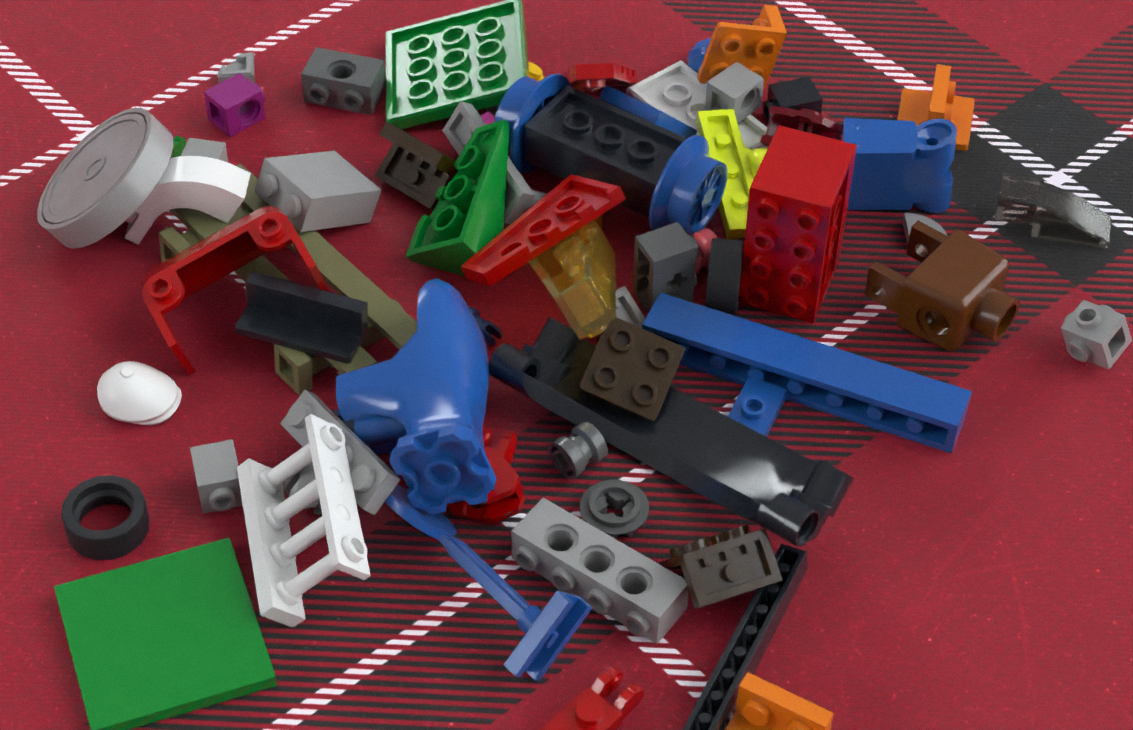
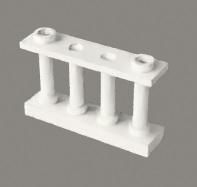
(268, 527)

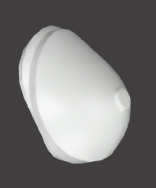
(138, 394)

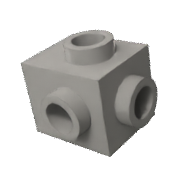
(1096, 334)

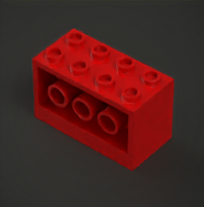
(796, 223)

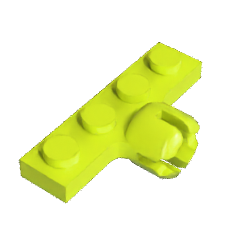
(742, 163)

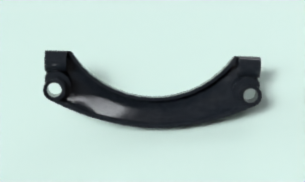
(684, 442)

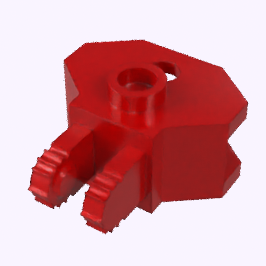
(507, 495)

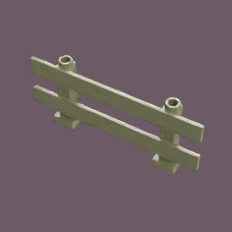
(296, 367)

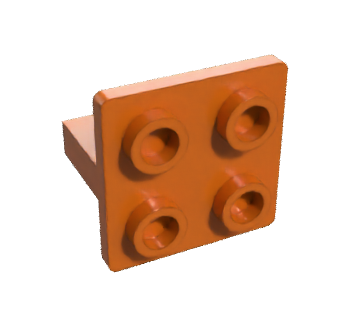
(939, 104)

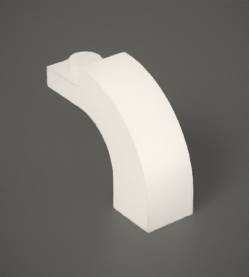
(193, 184)

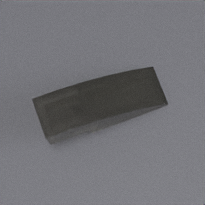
(1051, 211)

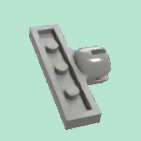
(369, 474)

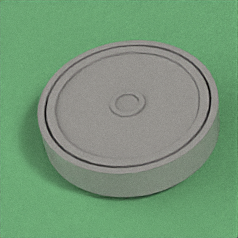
(105, 178)

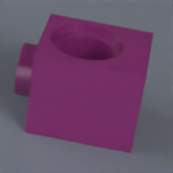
(235, 104)

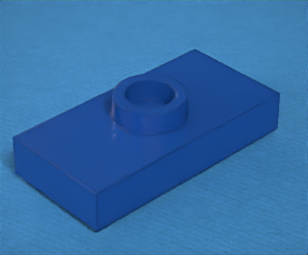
(758, 405)

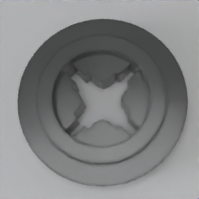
(620, 496)

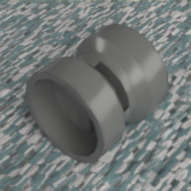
(574, 452)

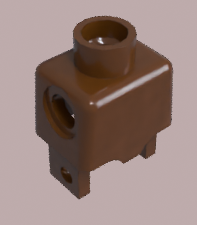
(950, 292)

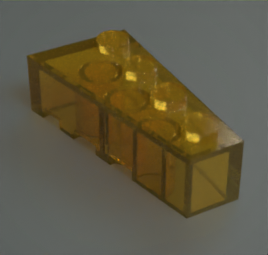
(581, 279)

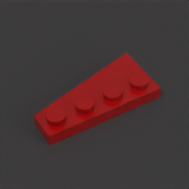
(592, 77)
(546, 223)

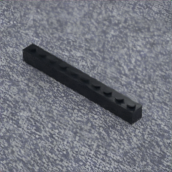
(748, 643)

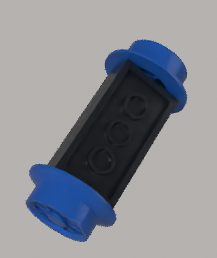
(585, 137)

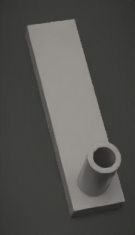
(518, 194)

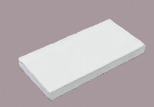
(682, 96)

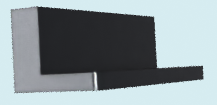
(303, 318)

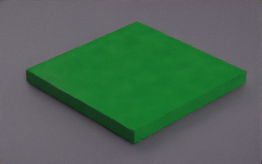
(453, 60)
(164, 637)

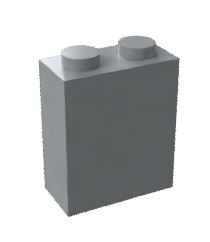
(317, 190)

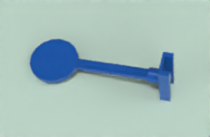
(544, 630)

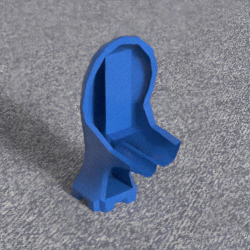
(428, 404)

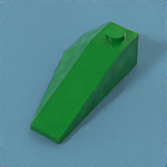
(469, 206)

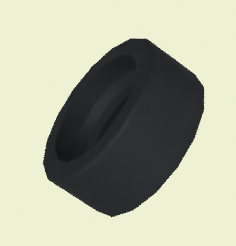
(724, 275)
(100, 492)

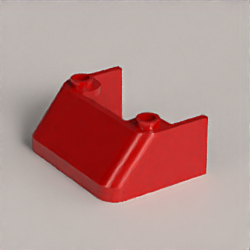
(213, 259)

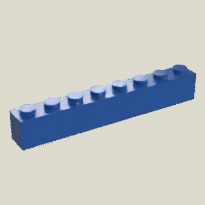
(813, 373)

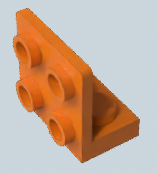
(750, 45)
(772, 708)

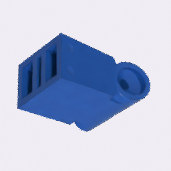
(901, 164)

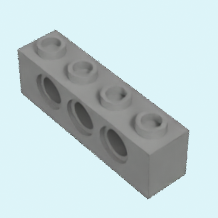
(572, 551)

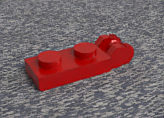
(591, 709)

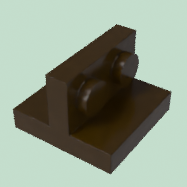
(414, 166)

